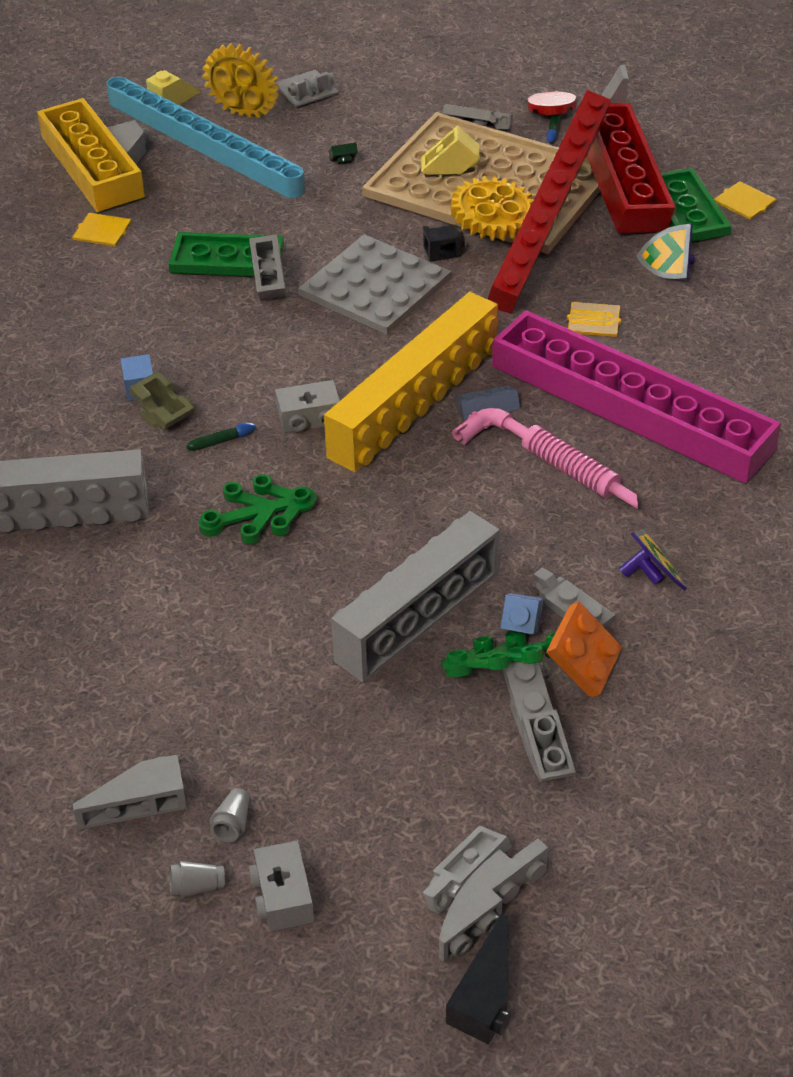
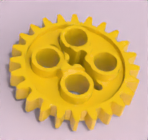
(240, 81)
(490, 207)

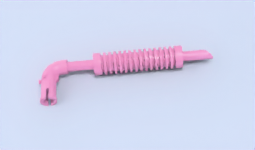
(550, 449)

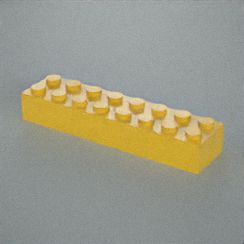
(410, 382)

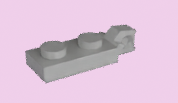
(479, 116)
(561, 593)
(460, 865)

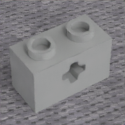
(267, 267)
(305, 405)
(283, 886)

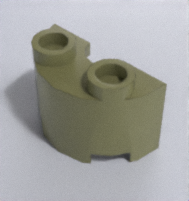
(160, 402)

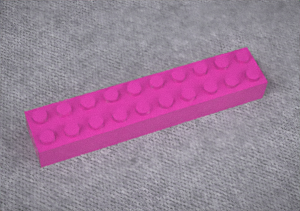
(637, 396)

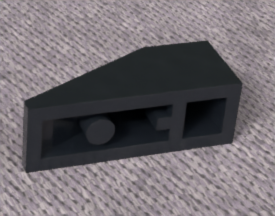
(482, 995)

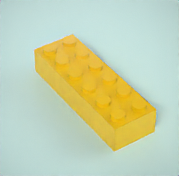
(91, 154)

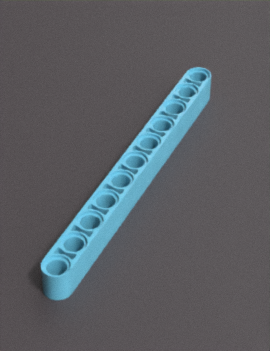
(207, 137)

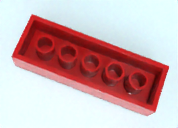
(629, 174)

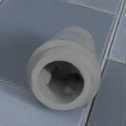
(230, 817)
(195, 878)

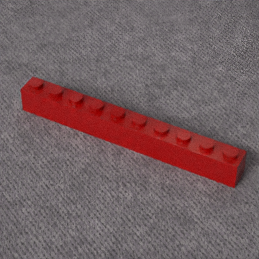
(548, 202)

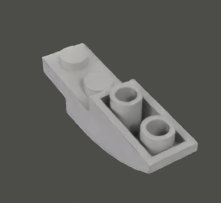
(538, 722)
(481, 897)

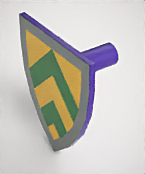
(669, 252)
(642, 560)

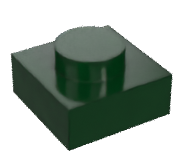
(343, 153)

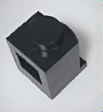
(442, 242)

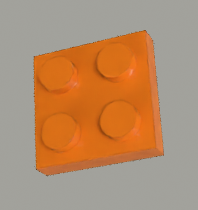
(584, 649)

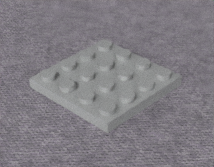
(375, 284)

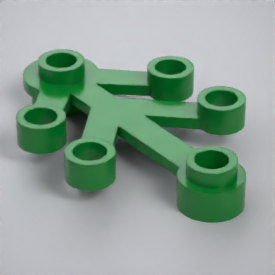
(262, 509)
(486, 656)

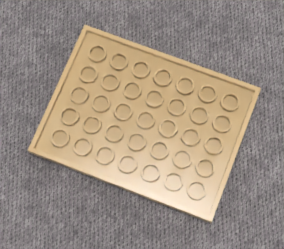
(501, 155)

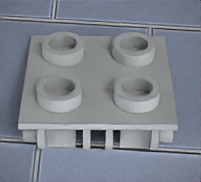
(307, 87)

